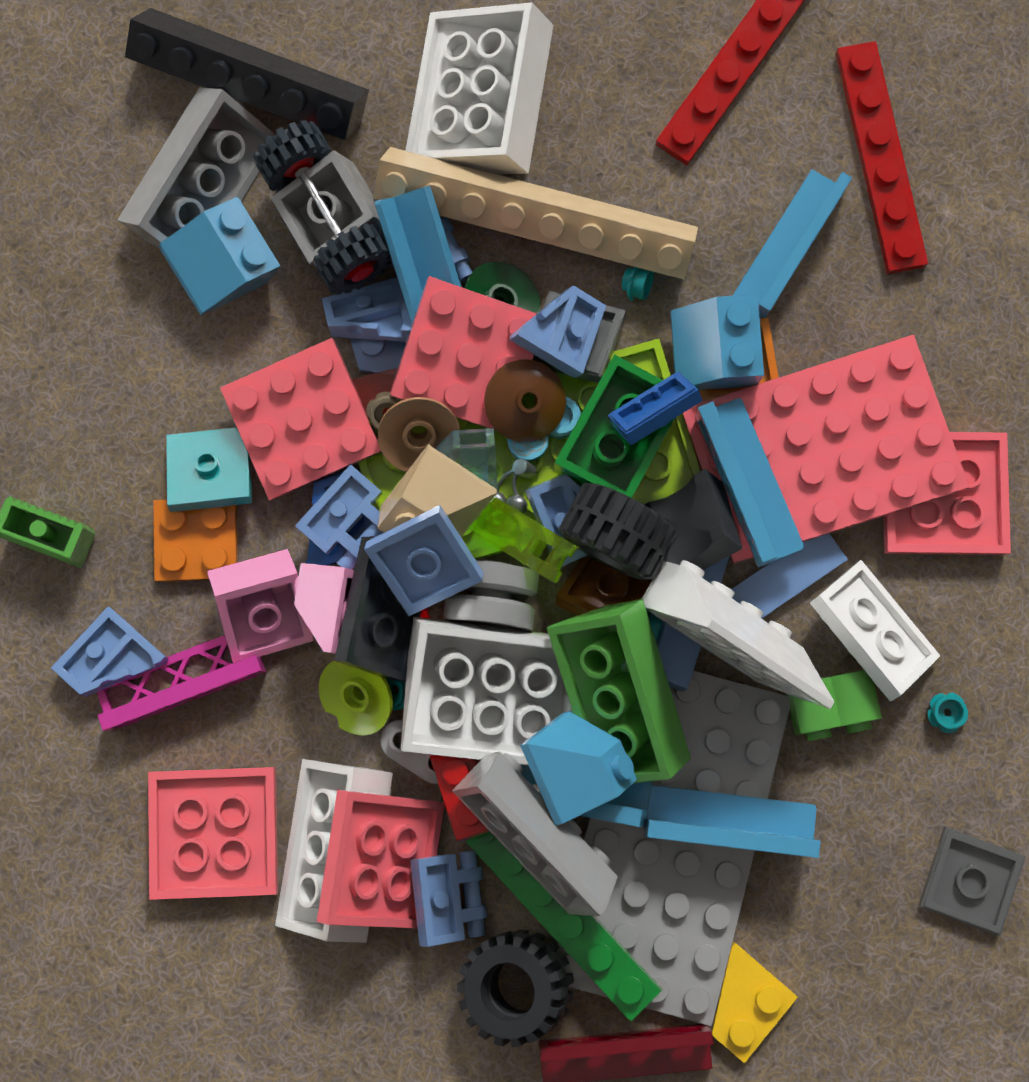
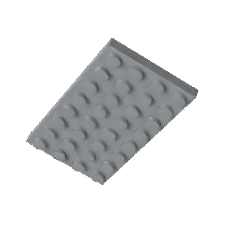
(683, 899)

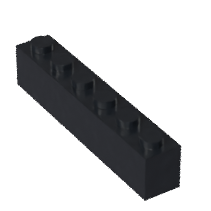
(246, 72)

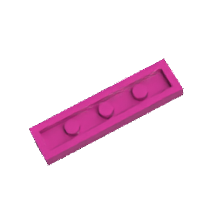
(181, 693)

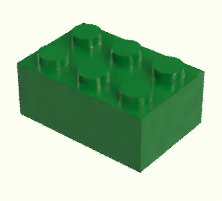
(595, 448)

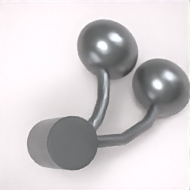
(524, 469)

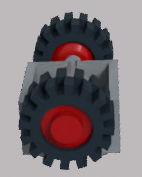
(324, 206)

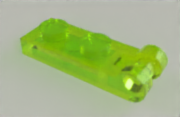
(522, 538)

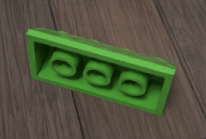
(621, 685)

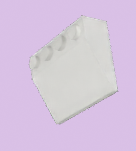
(481, 87)
(733, 631)
(478, 689)

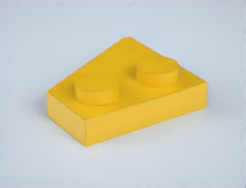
(748, 1004)

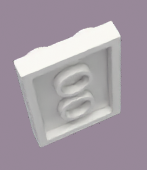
(875, 630)

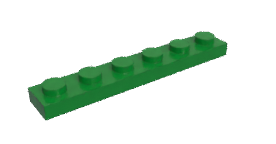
(579, 935)

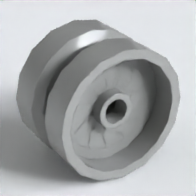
(491, 598)

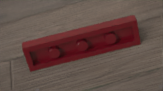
(627, 1054)

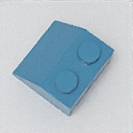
(219, 256)
(718, 342)

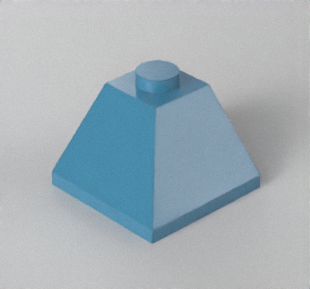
(577, 766)

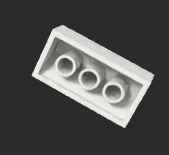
(310, 843)

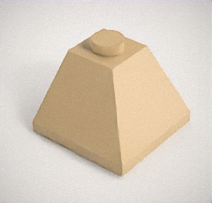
(436, 482)

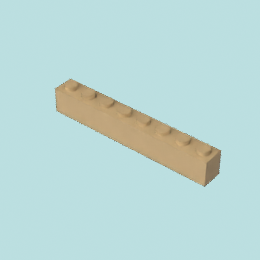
(541, 213)

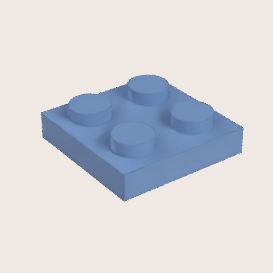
(424, 560)

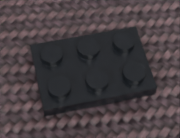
(374, 624)

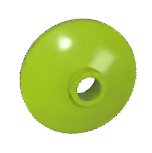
(354, 711)

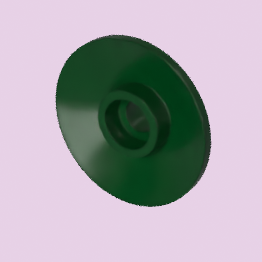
(505, 284)

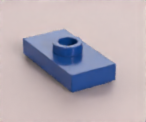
(655, 408)

